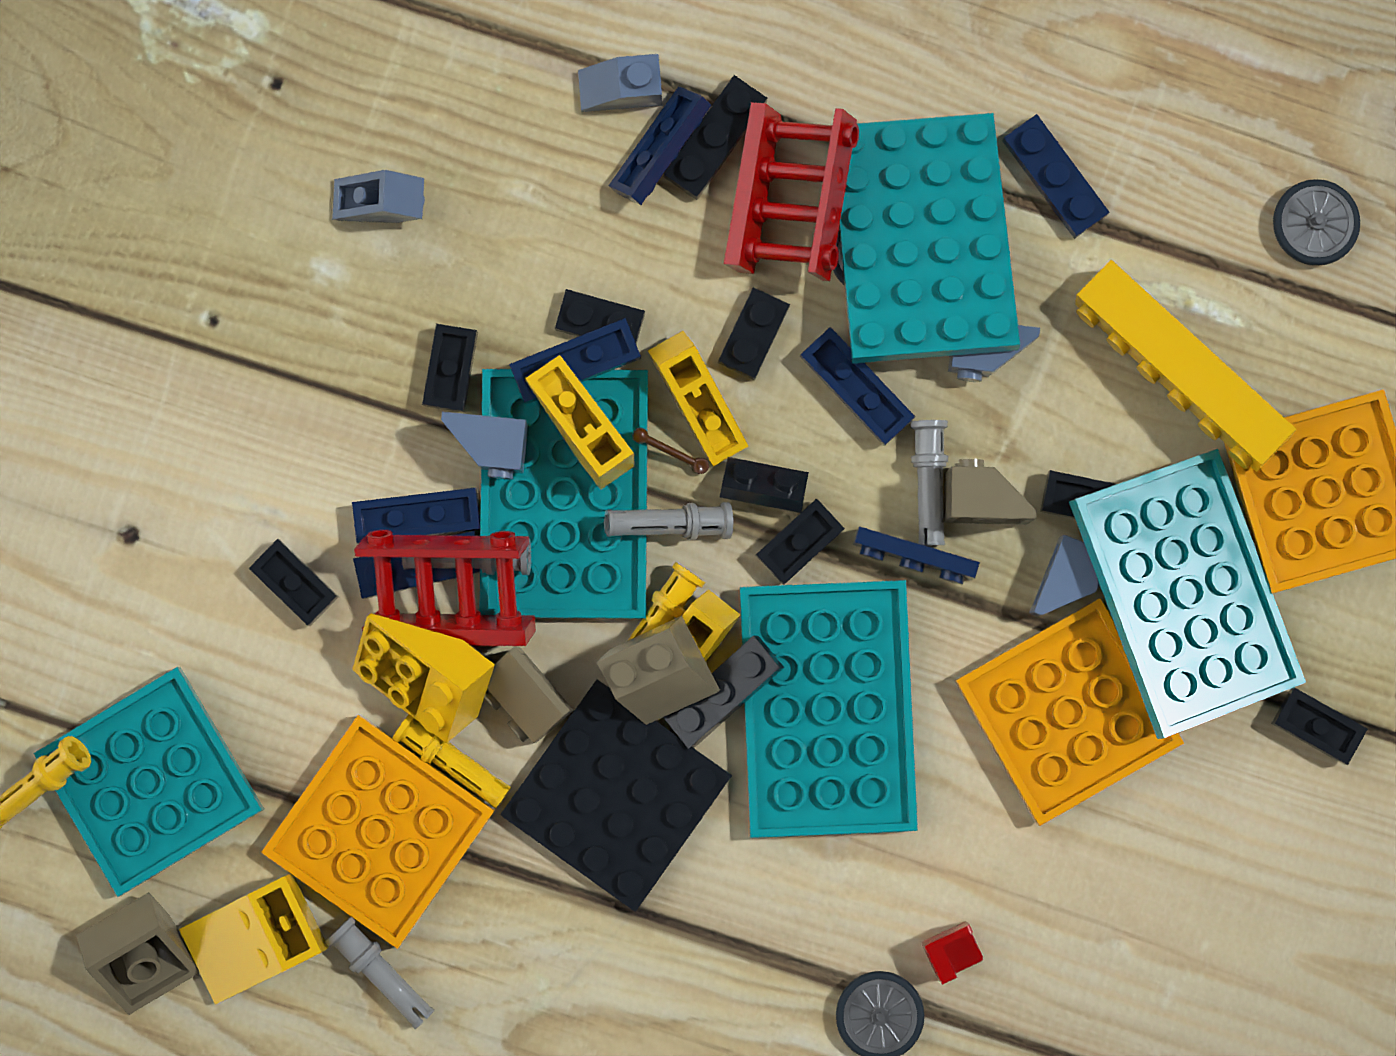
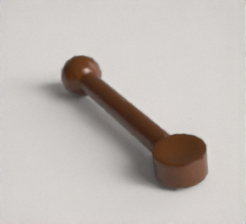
(698, 465)

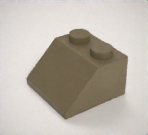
(983, 496)
(658, 672)
(526, 696)
(137, 954)

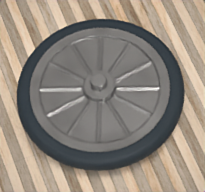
(1316, 222)
(880, 1015)

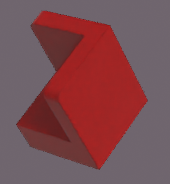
(952, 951)

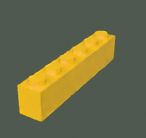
(1183, 366)

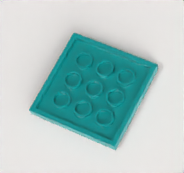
(154, 782)

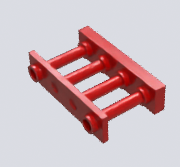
(759, 169)
(468, 624)

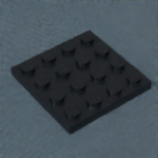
(615, 796)

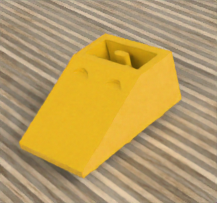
(424, 673)
(253, 938)

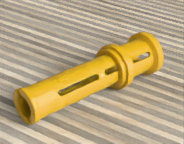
(670, 599)
(452, 761)
(47, 774)

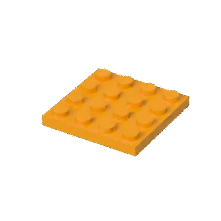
(1325, 494)
(1065, 712)
(378, 831)

